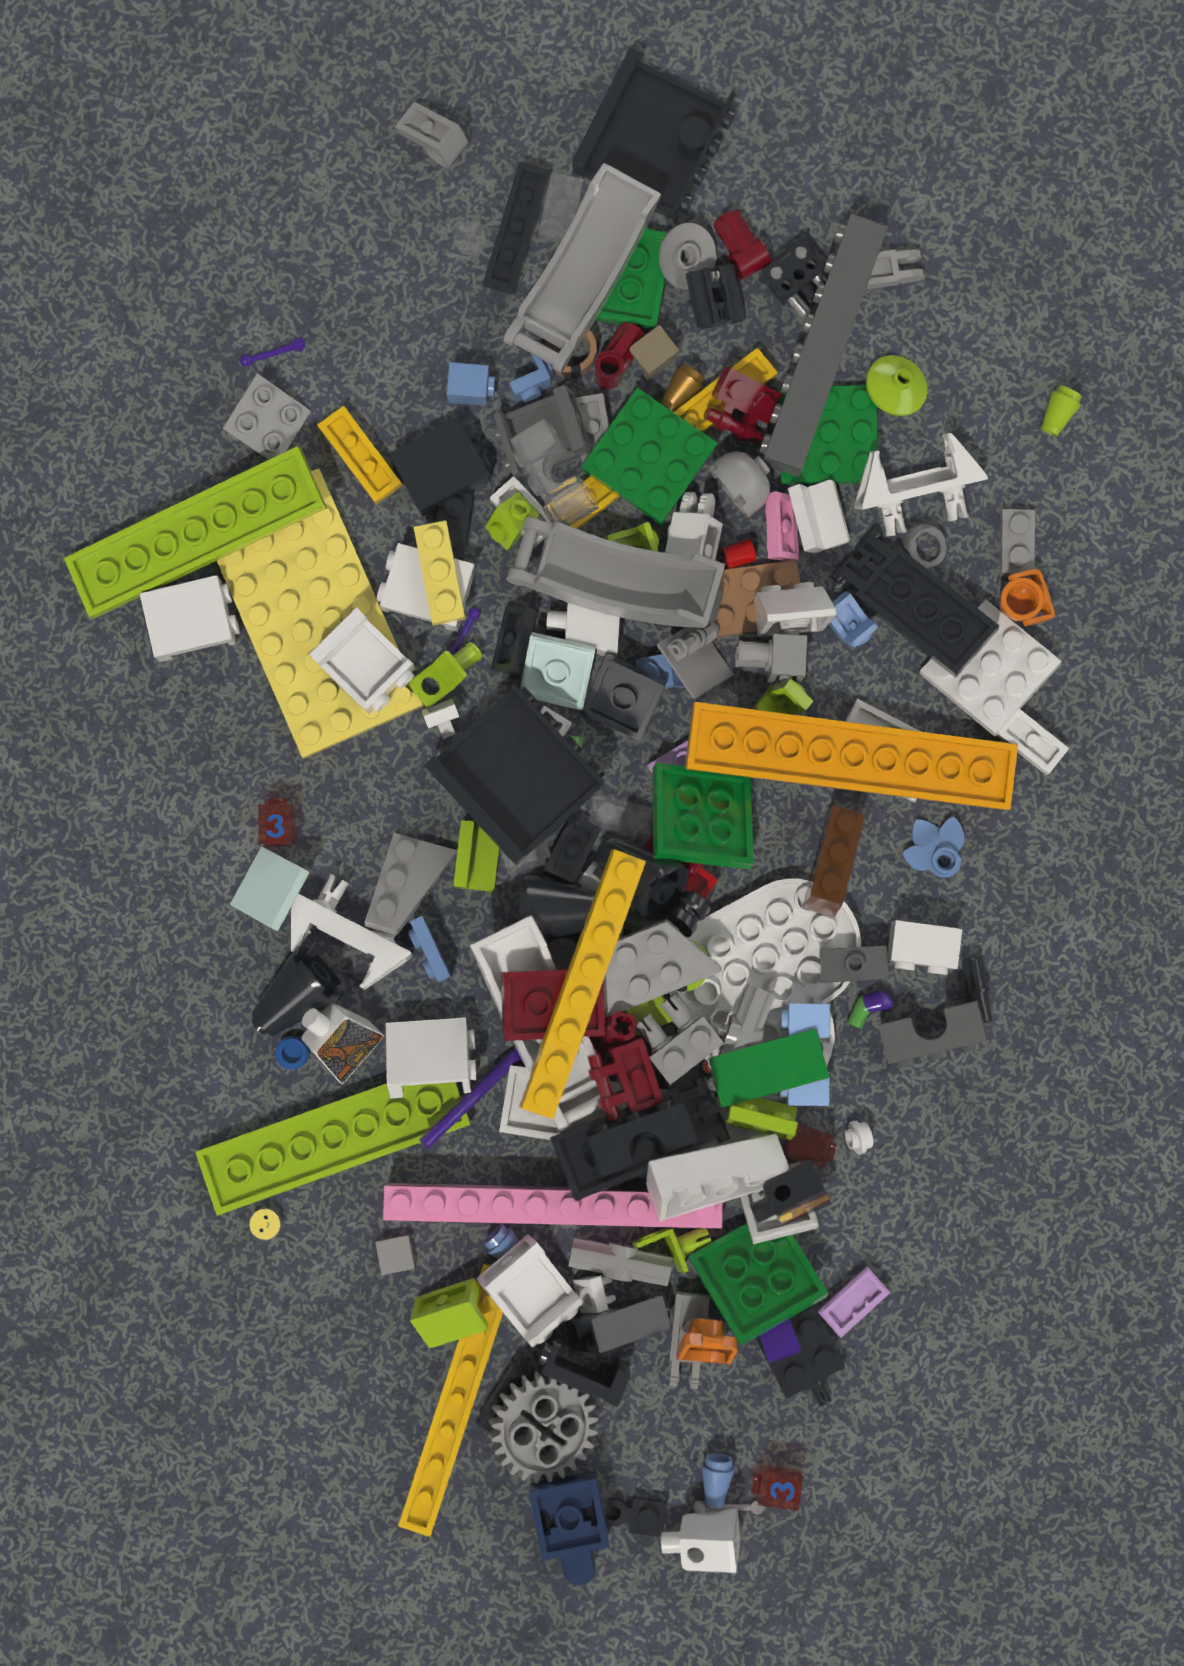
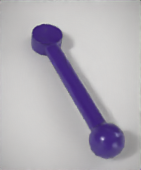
(298, 345)
(473, 613)

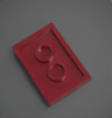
(530, 1002)

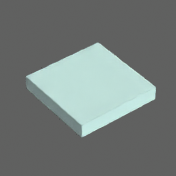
(558, 670)
(269, 888)

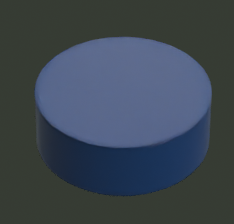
(292, 1053)

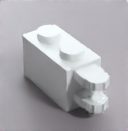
(694, 531)

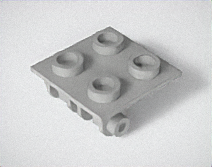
(266, 418)
(696, 658)

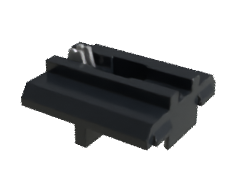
(700, 287)

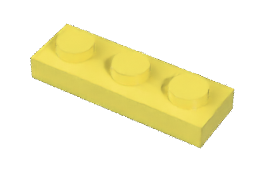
(439, 573)

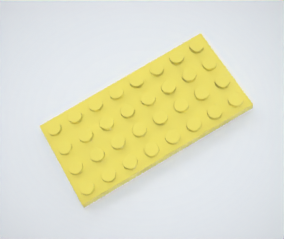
(291, 598)

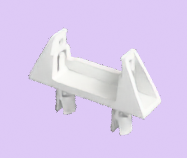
(949, 480)
(322, 914)

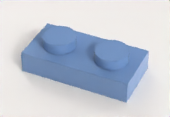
(422, 937)

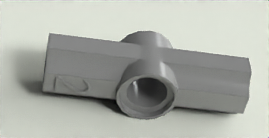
(747, 1026)
(620, 1261)

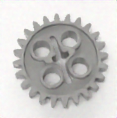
(523, 1451)

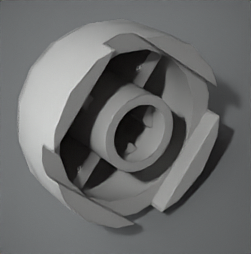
(743, 480)

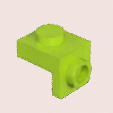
(508, 519)
(638, 537)
(785, 698)

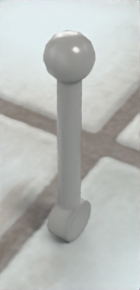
(699, 1507)

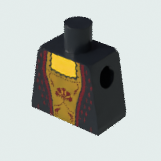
(804, 1193)

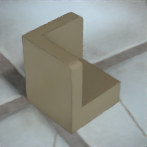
(654, 352)

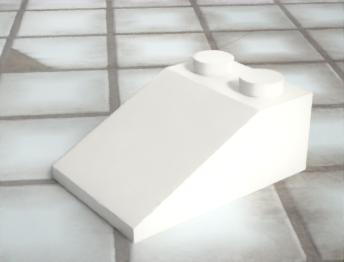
(799, 609)

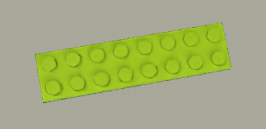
(195, 532)
(322, 1142)

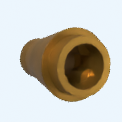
(682, 387)

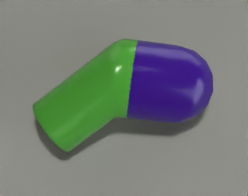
(869, 1003)

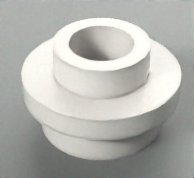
(859, 1137)

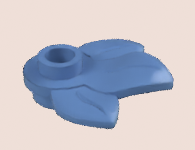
(932, 843)

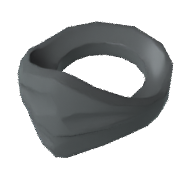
(910, 544)

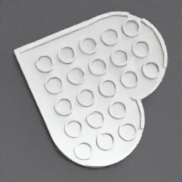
(771, 946)

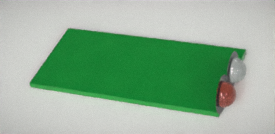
(767, 1068)

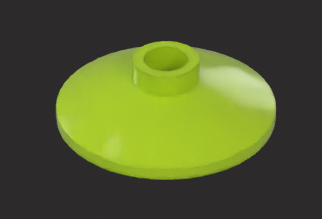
(889, 392)

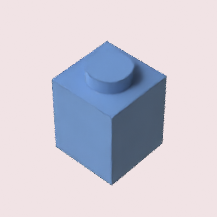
(469, 384)

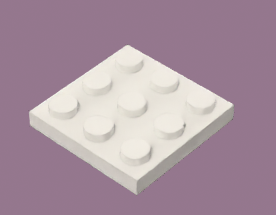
(999, 676)

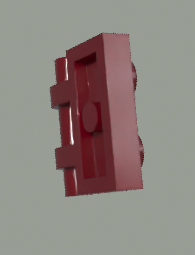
(746, 395)
(635, 1077)

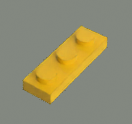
(359, 455)

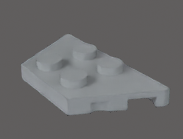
(652, 965)

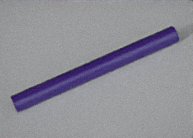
(470, 1099)

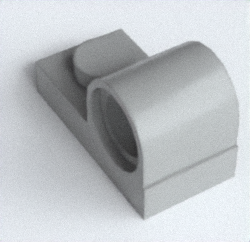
(436, 134)

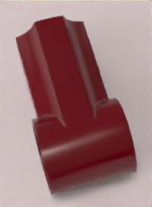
(744, 250)
(617, 355)
(618, 1030)

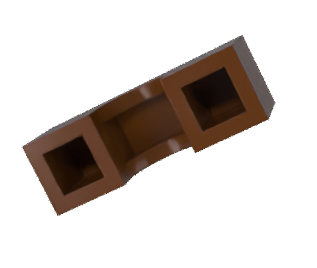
(835, 861)

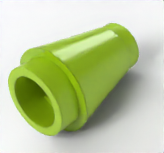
(1060, 409)

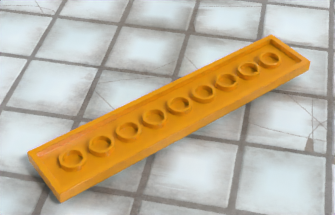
(850, 756)

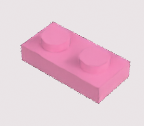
(781, 528)

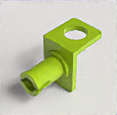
(447, 672)
(678, 1246)

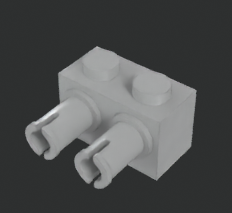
(781, 657)
(684, 1049)

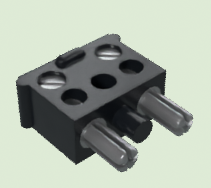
(793, 263)

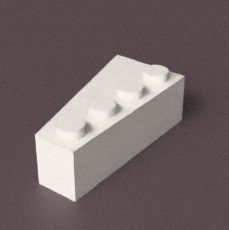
(713, 1175)

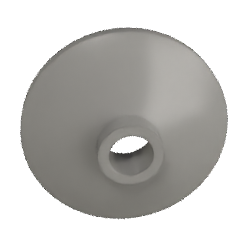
(697, 249)

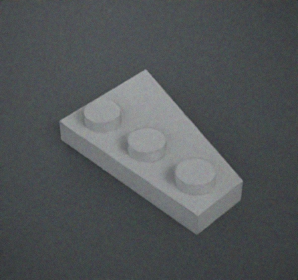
(405, 879)

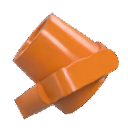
(1025, 597)
(707, 1343)

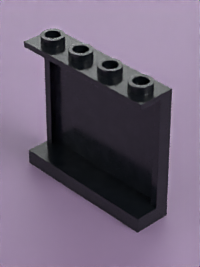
(640, 128)
(517, 774)

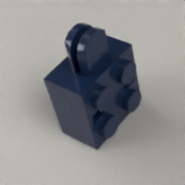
(570, 1523)

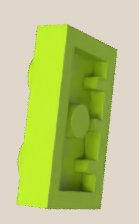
(764, 1117)

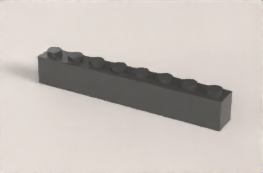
(824, 345)

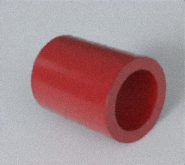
(738, 554)

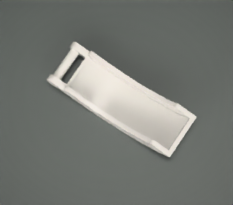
(524, 949)

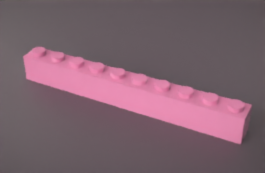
(533, 1206)

